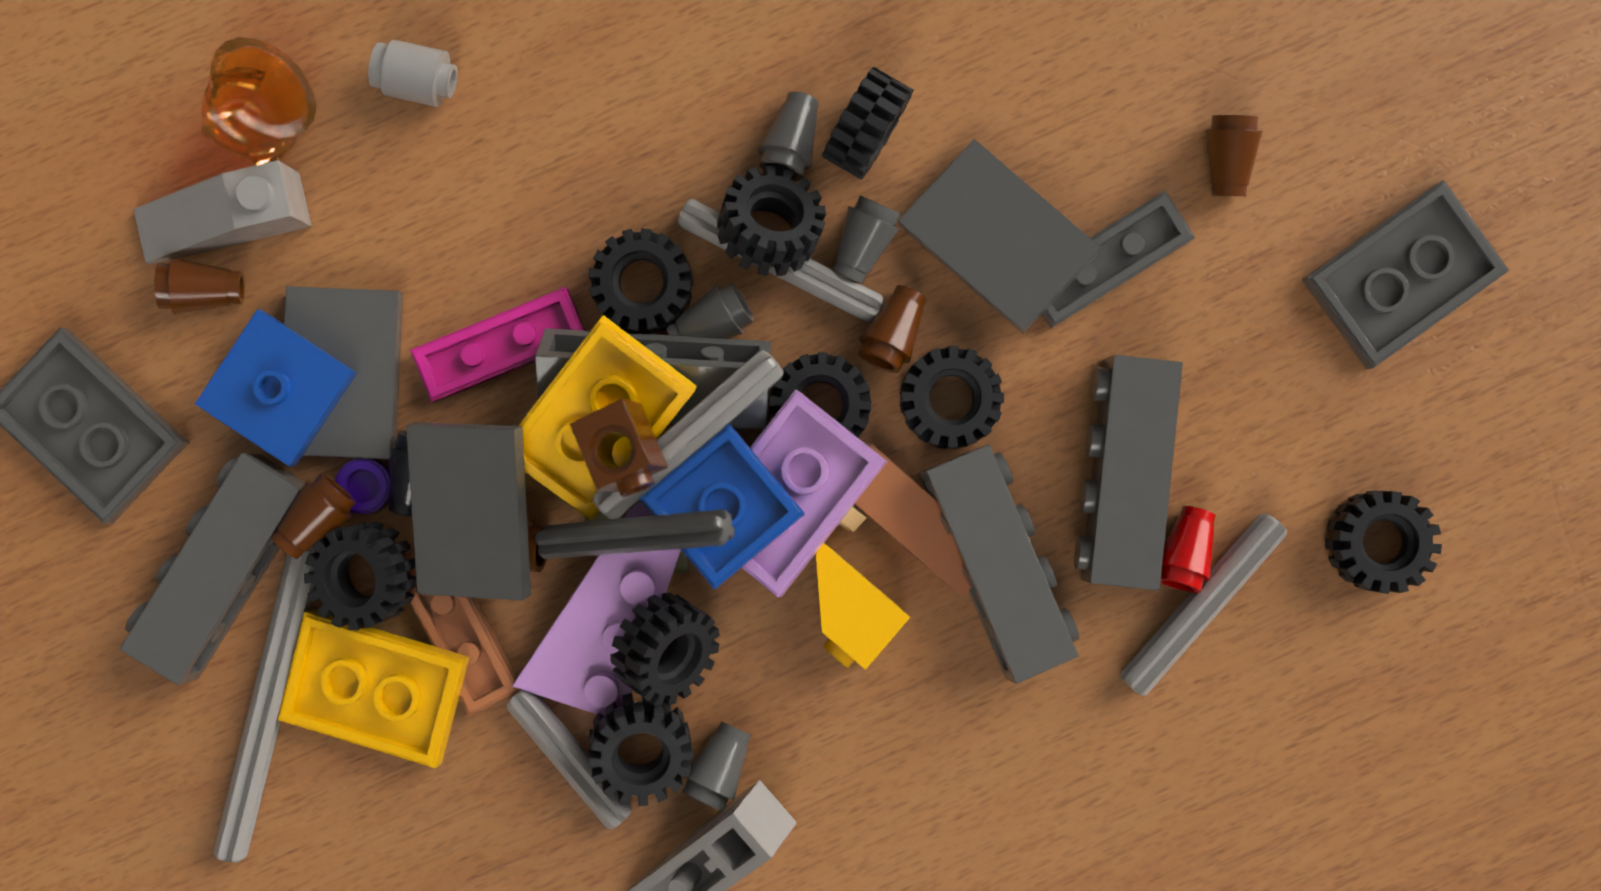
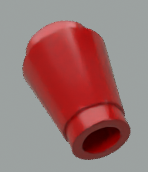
(1189, 550)

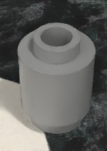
(412, 72)

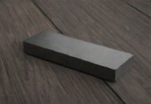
(1125, 251)

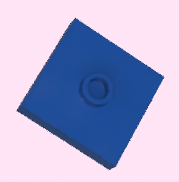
(276, 388)
(733, 479)

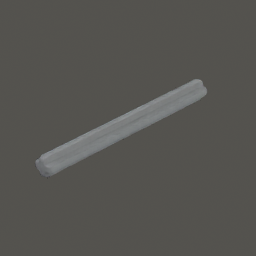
(261, 720)

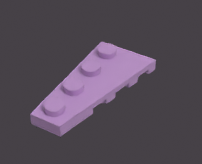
(575, 652)

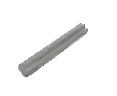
(811, 277)
(702, 424)
(1201, 608)

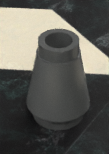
(791, 136)
(864, 238)
(715, 315)
(718, 767)

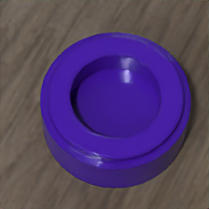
(367, 483)

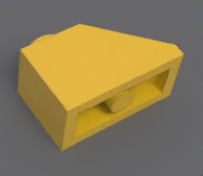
(853, 611)

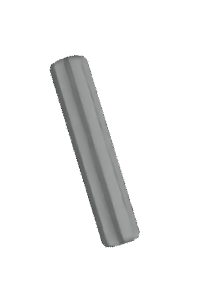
(566, 756)

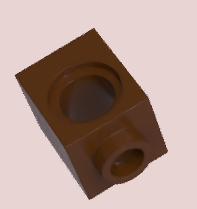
(596, 439)

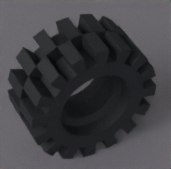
(867, 123)
(778, 196)
(641, 247)
(829, 370)
(984, 389)
(1415, 549)
(333, 578)
(665, 623)
(639, 778)

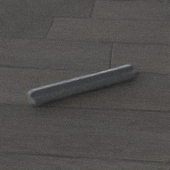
(635, 534)

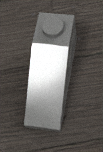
(223, 212)
(724, 846)

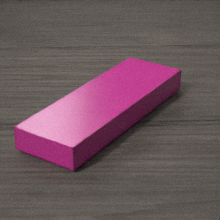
(492, 345)

